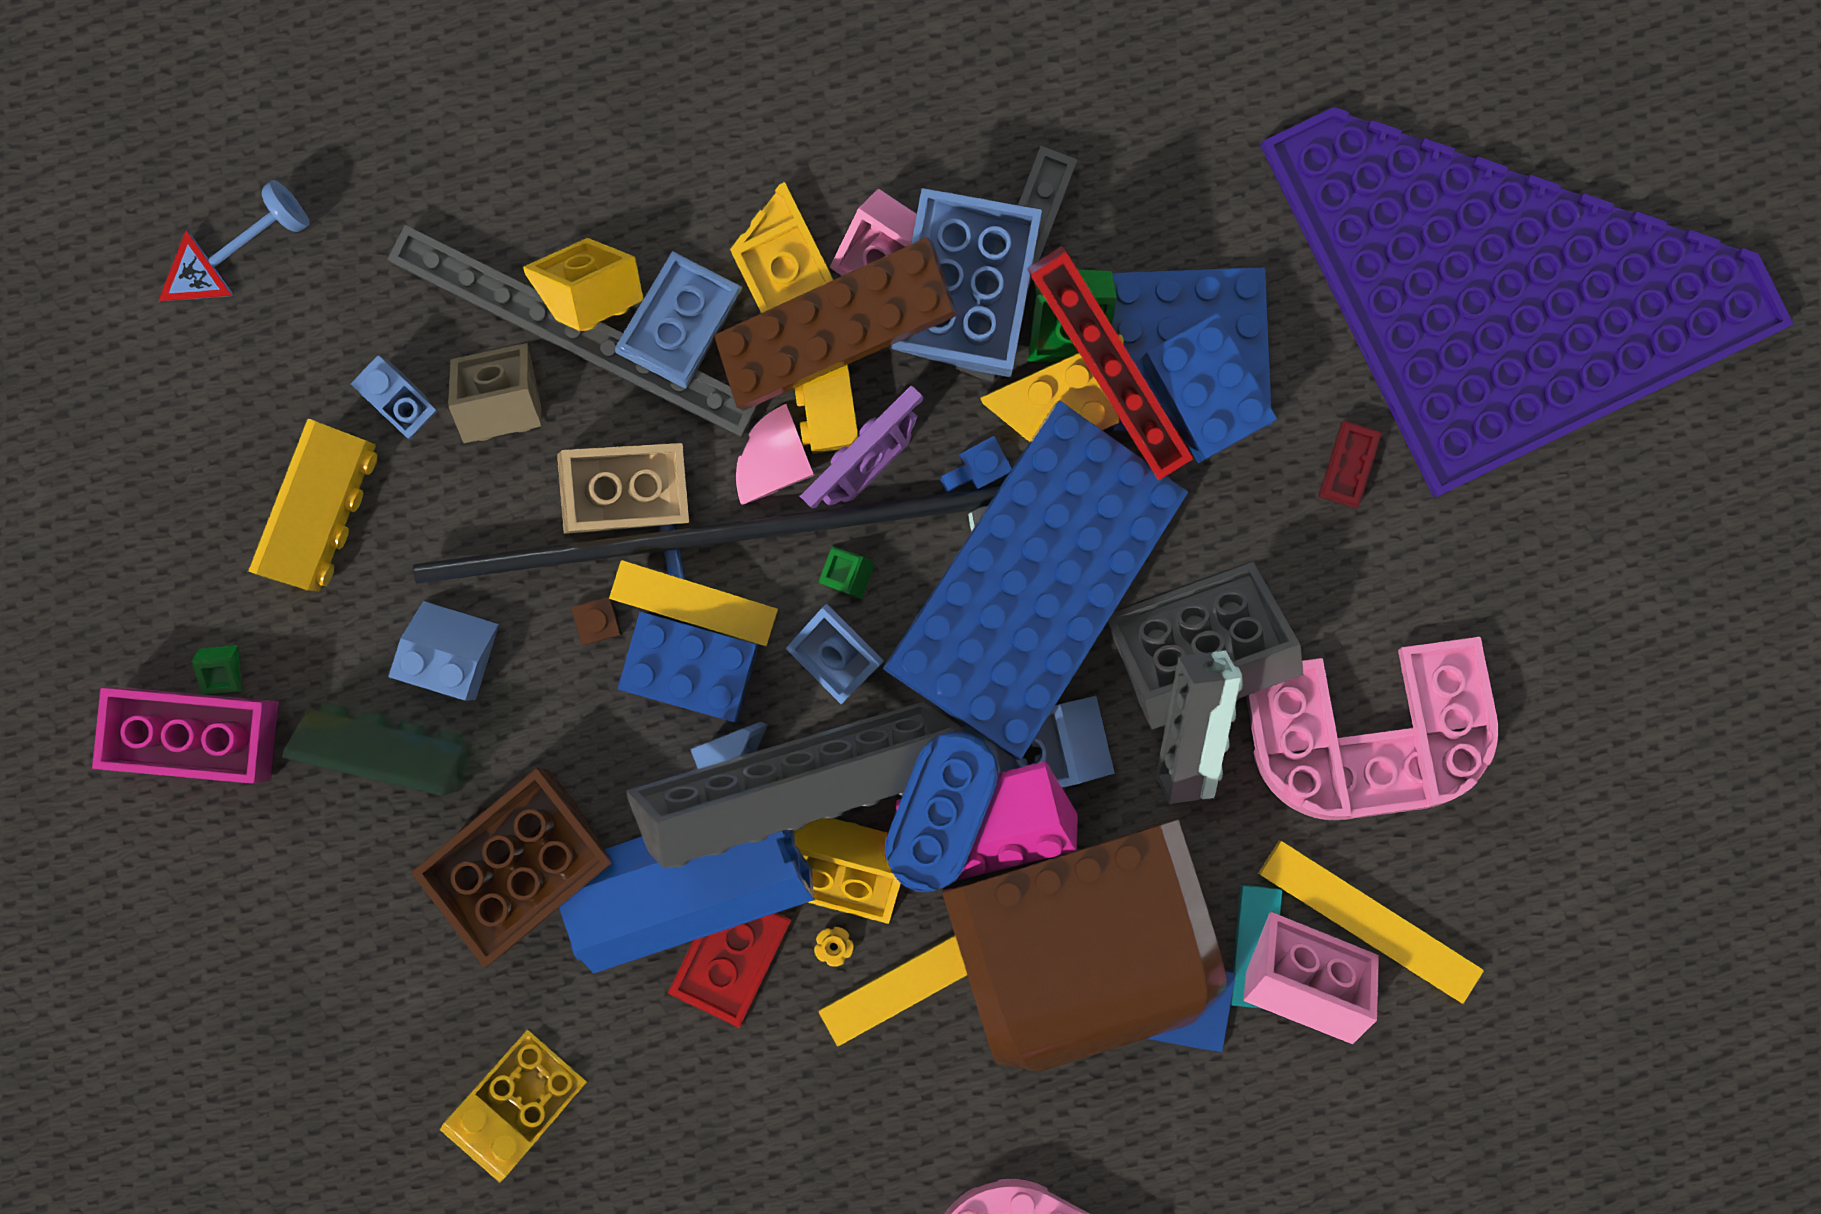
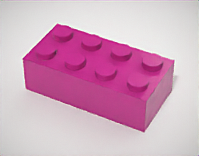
(185, 735)

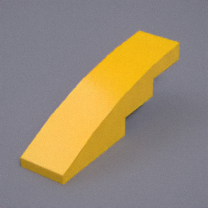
(693, 603)

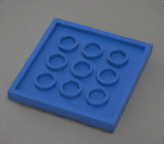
(1166, 303)

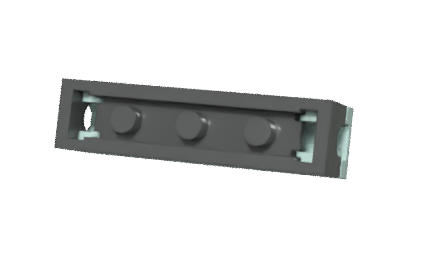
(1198, 726)

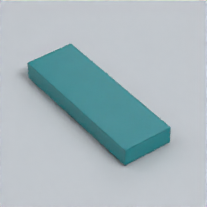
(1253, 911)

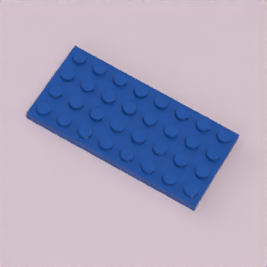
(1036, 581)

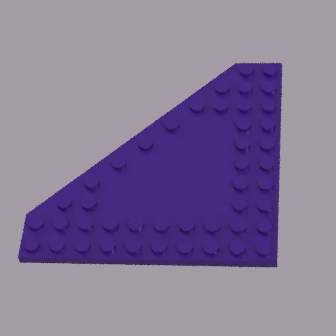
(1500, 297)

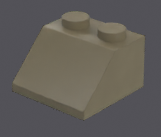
(494, 393)

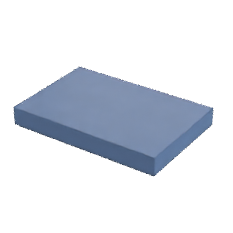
(678, 320)

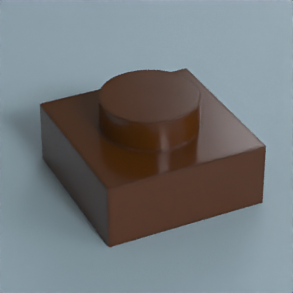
(596, 621)

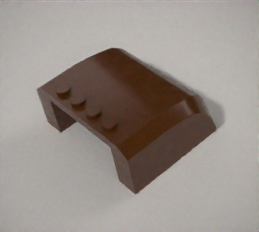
(1088, 949)

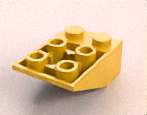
(513, 1106)

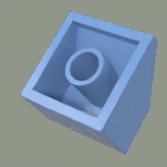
(444, 651)

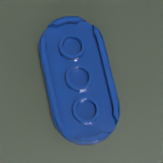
(941, 811)

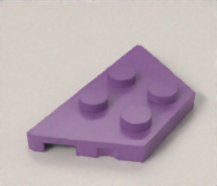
(869, 455)

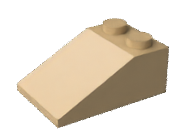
(622, 487)

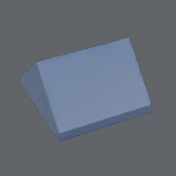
(834, 654)
(729, 746)

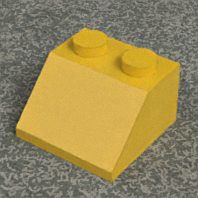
(586, 283)

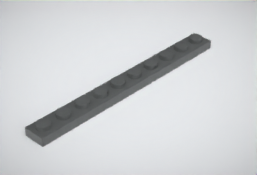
(527, 310)

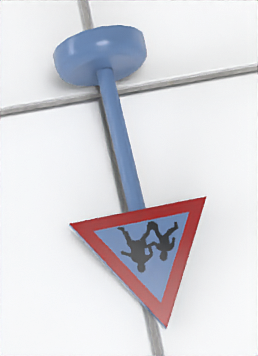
(195, 275)

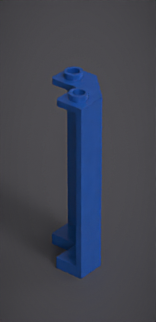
(646, 909)

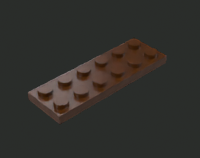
(836, 324)

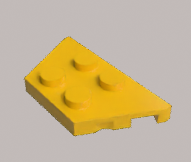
(779, 254)
(1030, 398)

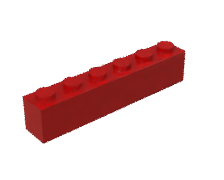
(1109, 362)

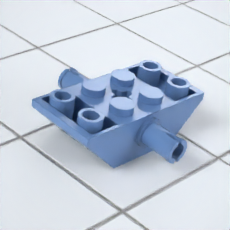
(1069, 742)

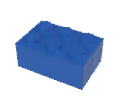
(1208, 388)
(688, 667)

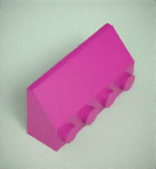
(1023, 822)

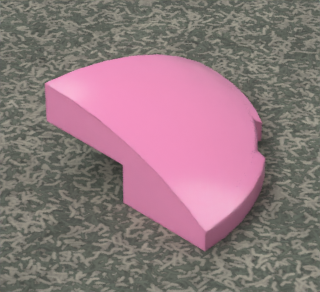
(771, 457)

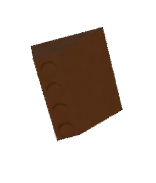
(513, 866)

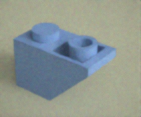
(394, 396)

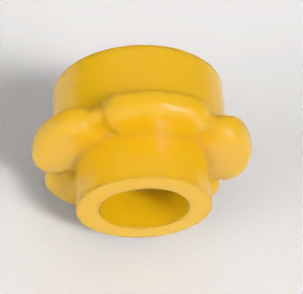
(826, 938)

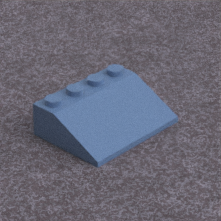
(985, 264)

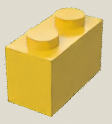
(828, 412)

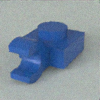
(980, 464)

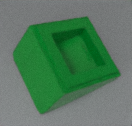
(846, 572)
(217, 670)

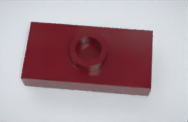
(1349, 464)

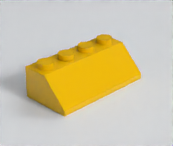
(314, 507)
(849, 868)

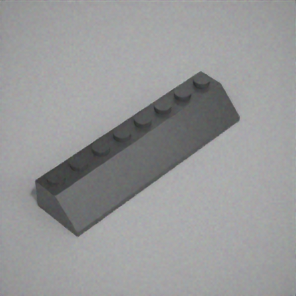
(783, 785)

